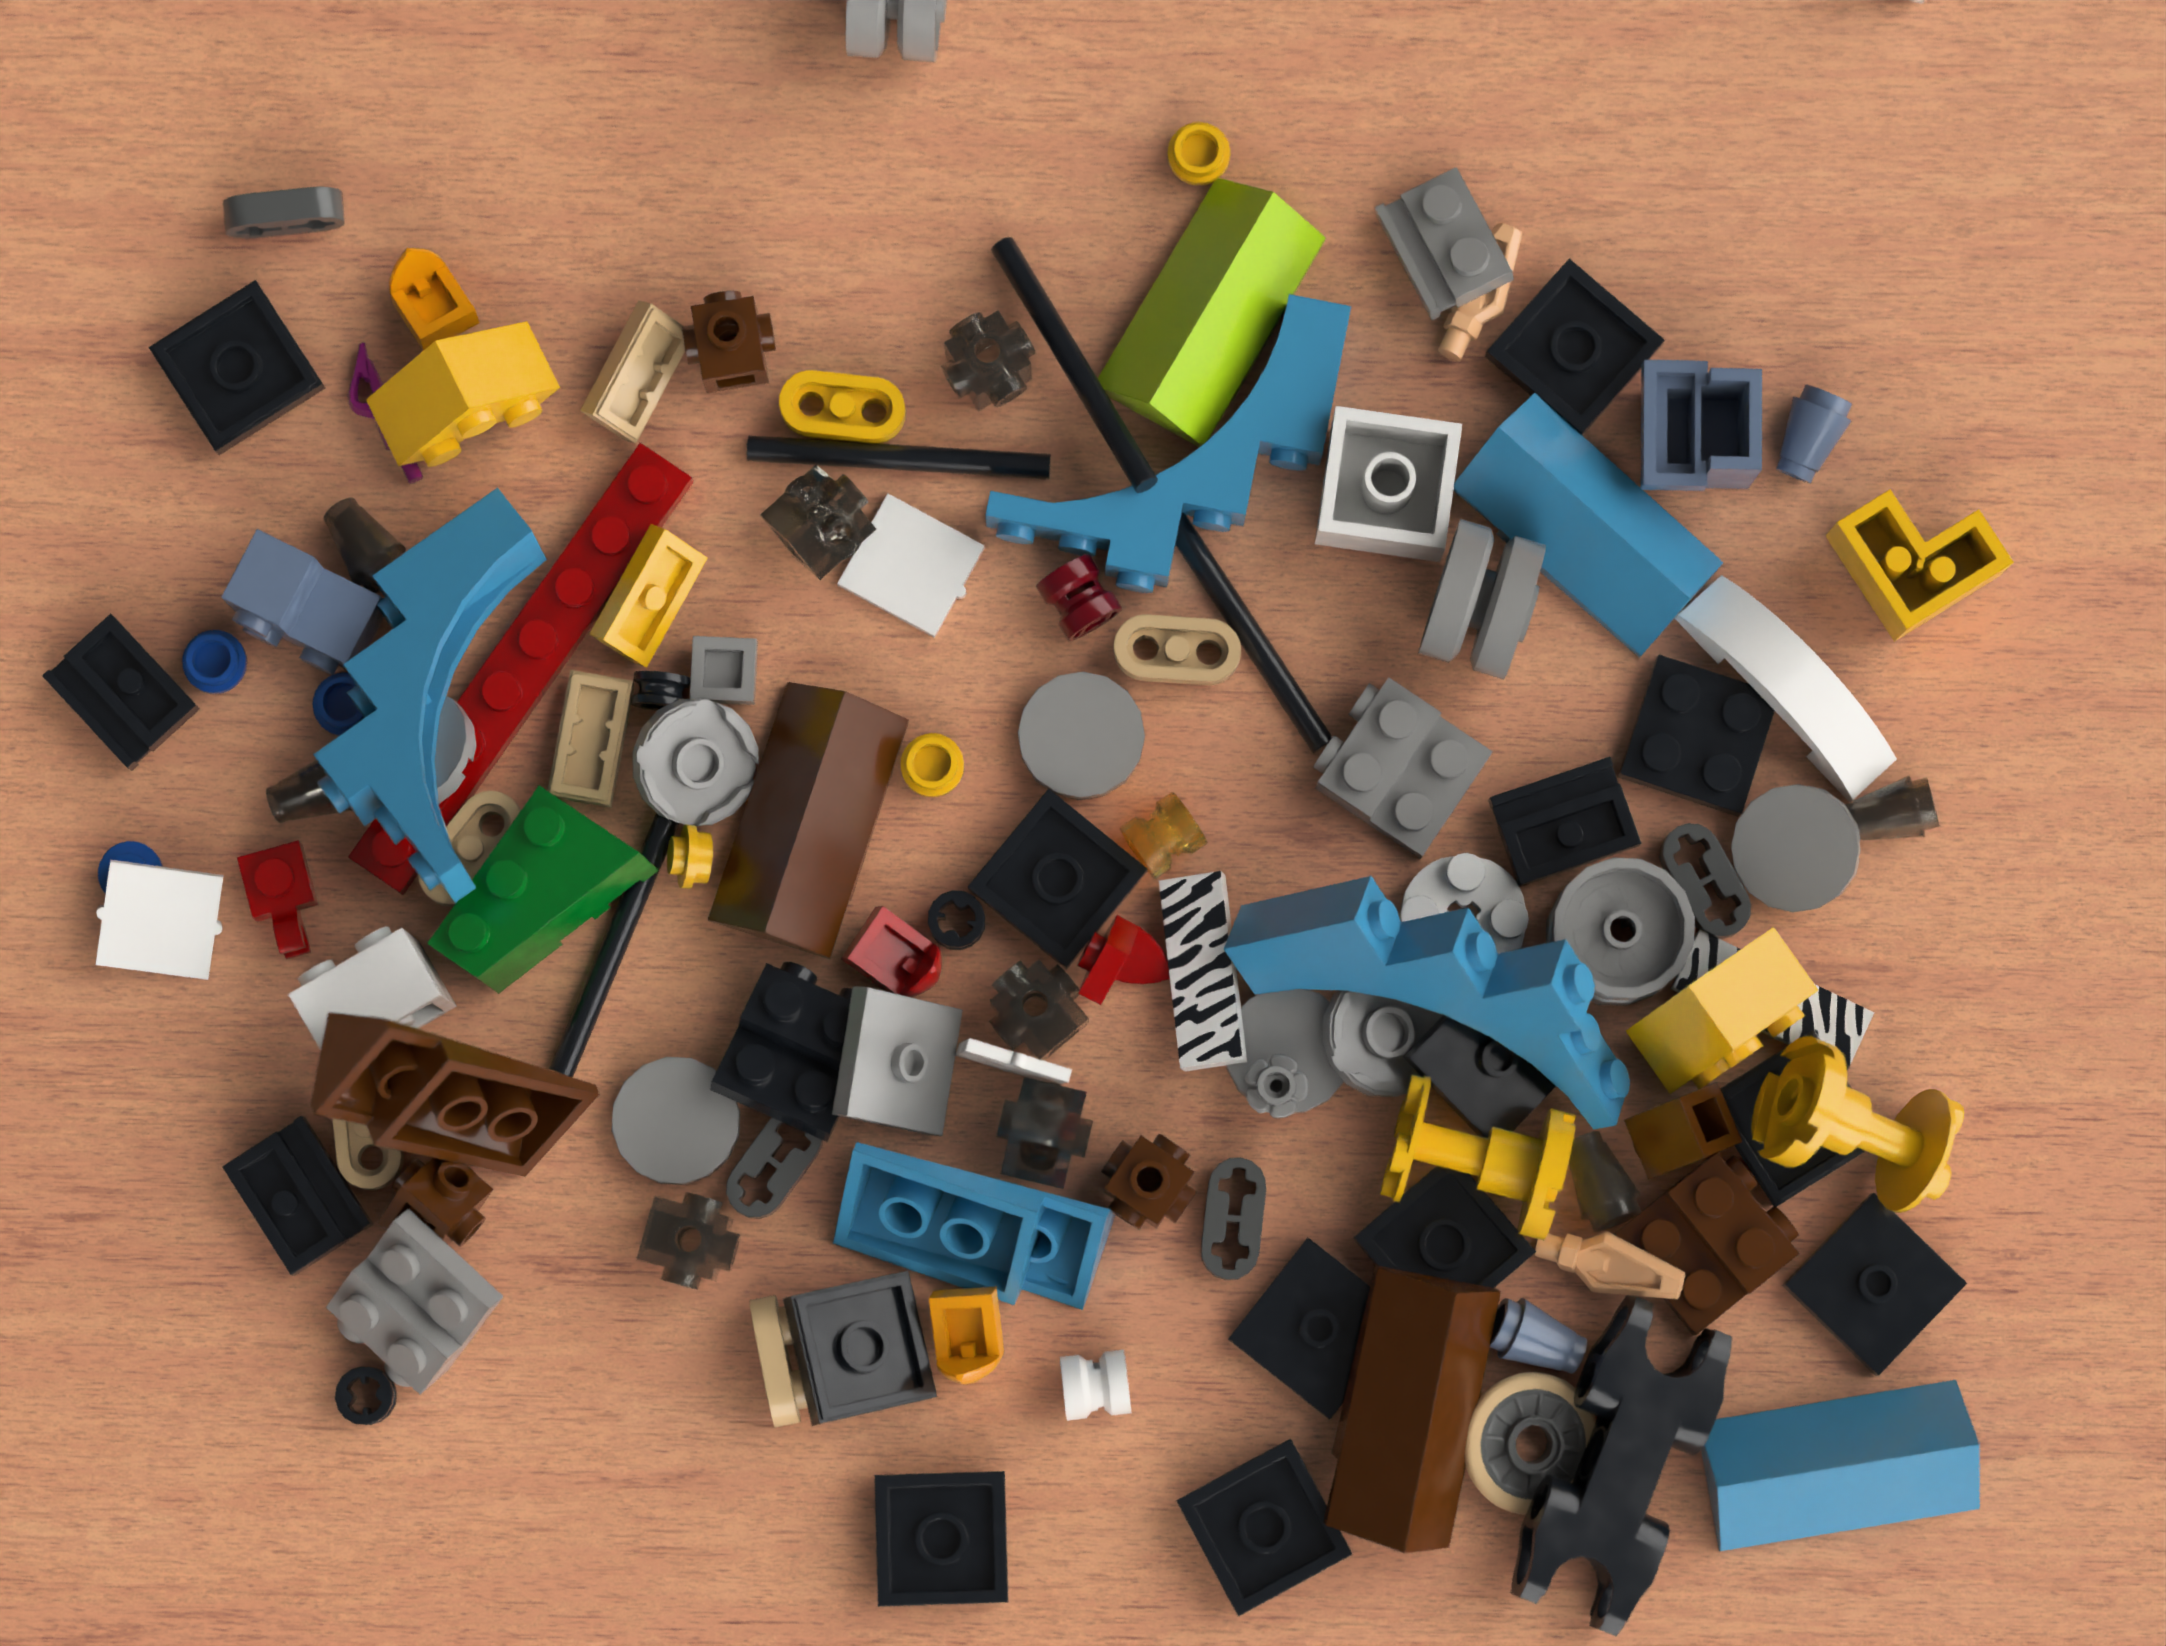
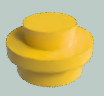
(1198, 153)
(932, 765)
(690, 856)

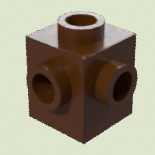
(733, 362)
(444, 1195)
(1139, 1206)

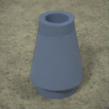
(1812, 432)
(1535, 1338)

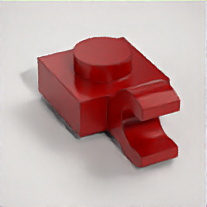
(278, 888)

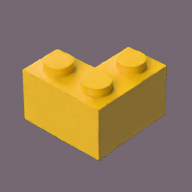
(461, 391)
(1913, 578)
(1723, 1013)

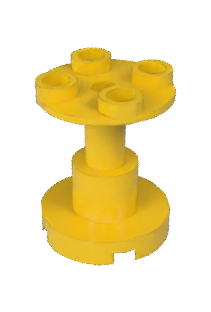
(1815, 1109)
(1504, 1162)

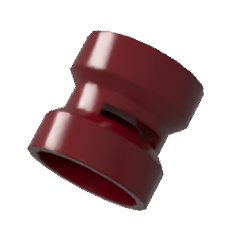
(1079, 597)

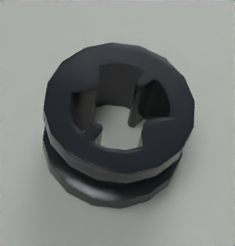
(658, 689)
(962, 901)
(346, 1397)

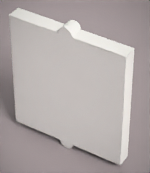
(911, 566)
(159, 919)
(1012, 1062)

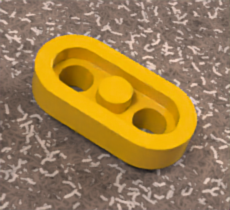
(844, 402)

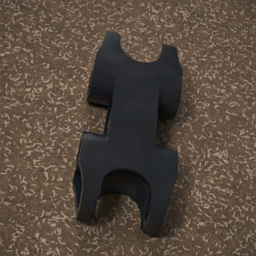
(1608, 1500)

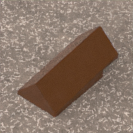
(809, 818)
(443, 1095)
(1410, 1409)

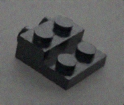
(788, 1050)

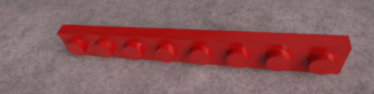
(544, 637)

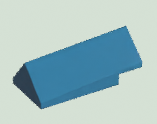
(1601, 532)
(970, 1227)
(1841, 1465)

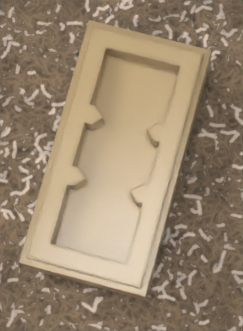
(636, 372)
(591, 738)

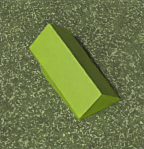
(1211, 309)

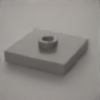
(897, 1061)

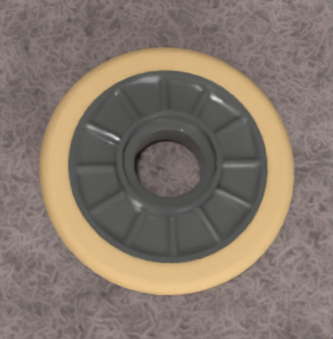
(1499, 1419)

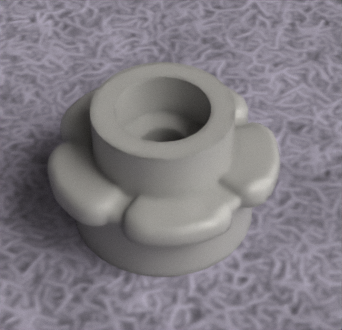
(1280, 1103)

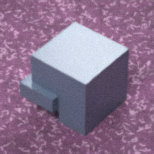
(1699, 426)

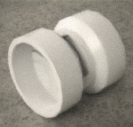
(1095, 1385)

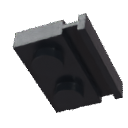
(121, 692)
(1564, 821)
(297, 1195)

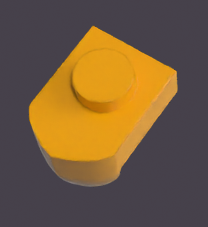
(429, 297)
(966, 1332)

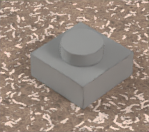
(724, 669)

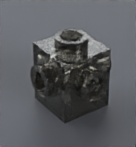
(993, 381)
(820, 520)
(1042, 1033)
(1043, 1132)
(664, 1237)

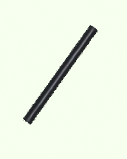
(1074, 365)
(898, 457)
(1251, 636)
(611, 952)

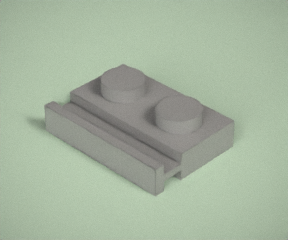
(1444, 243)

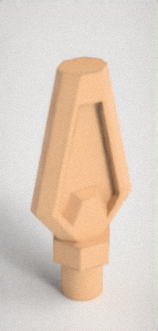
(1467, 320)
(1613, 1265)

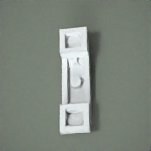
(1792, 681)

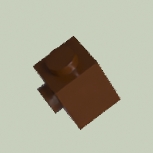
(1683, 1131)

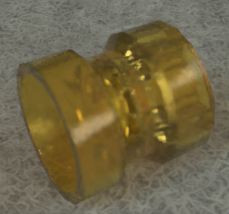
(1166, 833)

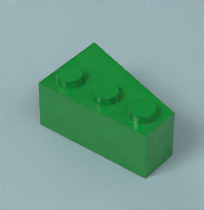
(536, 890)

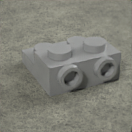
(1400, 766)
(413, 1303)

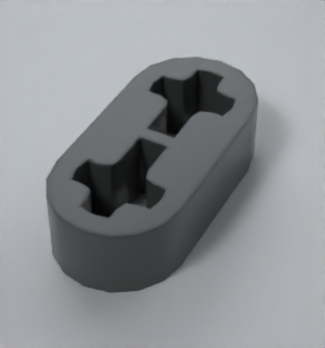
(283, 212)
(1718, 873)
(782, 1181)
(1249, 1221)

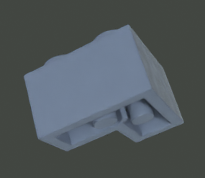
(294, 598)

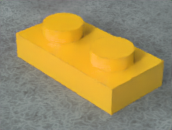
(648, 595)

